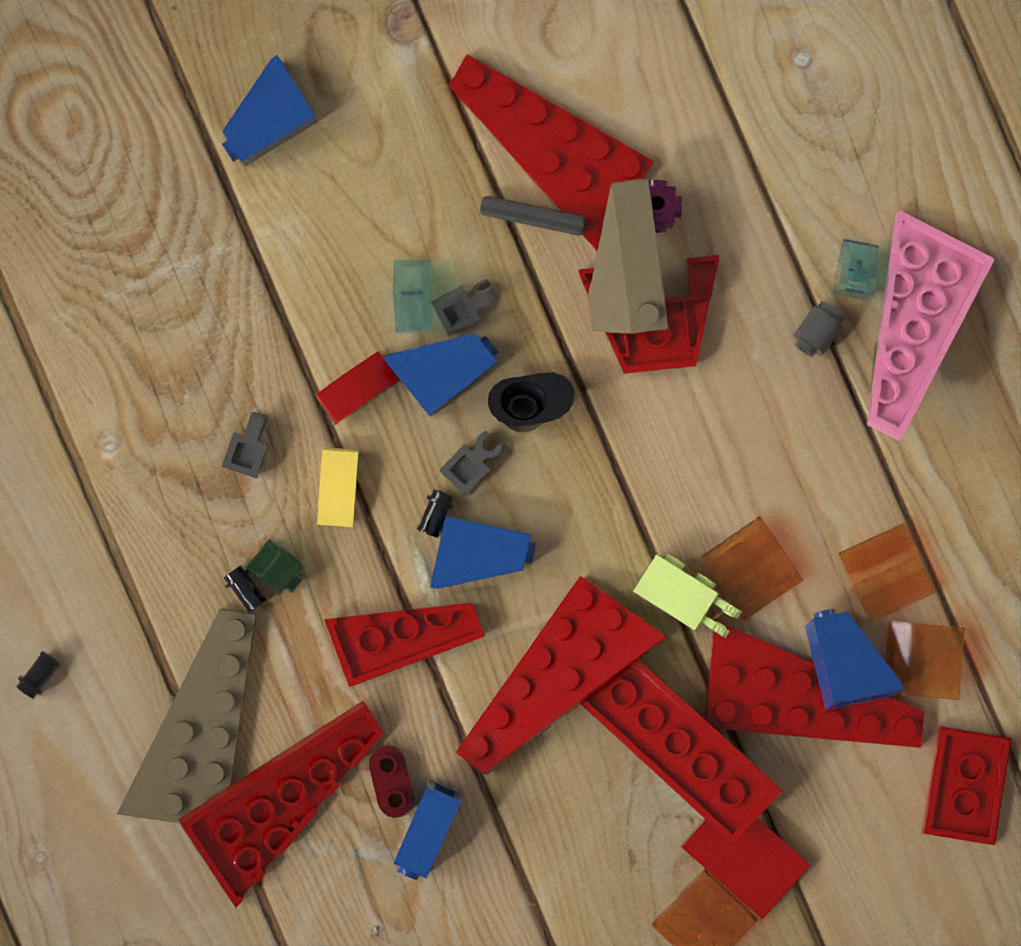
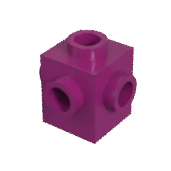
(672, 204)

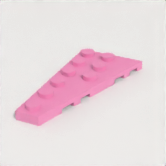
(923, 306)

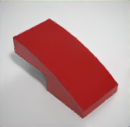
(356, 387)

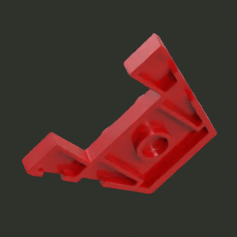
(686, 321)

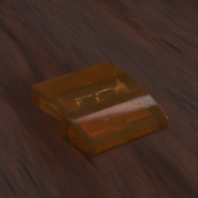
(751, 568)
(886, 573)
(926, 658)
(704, 915)

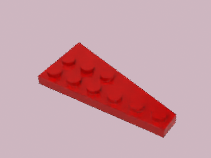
(553, 147)
(568, 662)
(779, 693)
(269, 807)

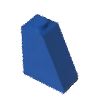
(267, 116)
(443, 369)
(478, 552)
(847, 662)
(427, 830)

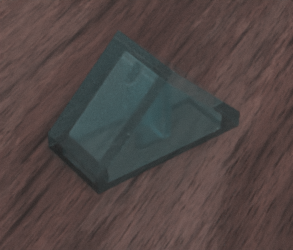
(856, 270)
(412, 296)

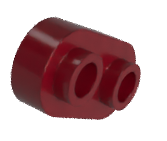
(391, 781)

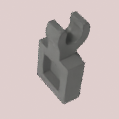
(459, 308)
(246, 451)

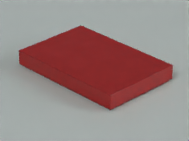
(966, 785)
(754, 868)

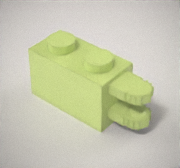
(682, 595)

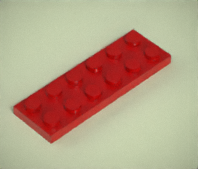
(684, 750)

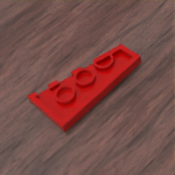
(394, 639)

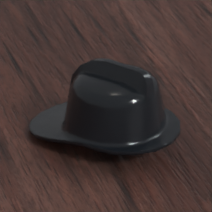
(531, 400)

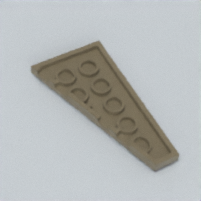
(200, 733)

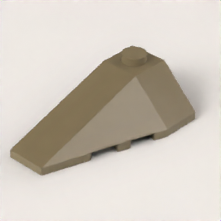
(627, 276)

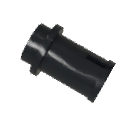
(435, 513)
(244, 588)
(38, 675)

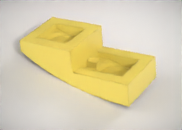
(338, 487)

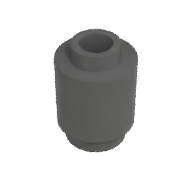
(818, 329)

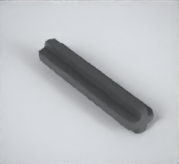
(533, 215)

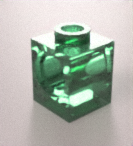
(277, 568)

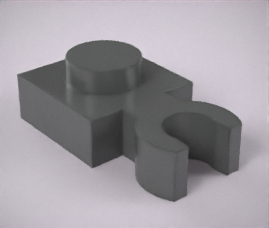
(467, 466)

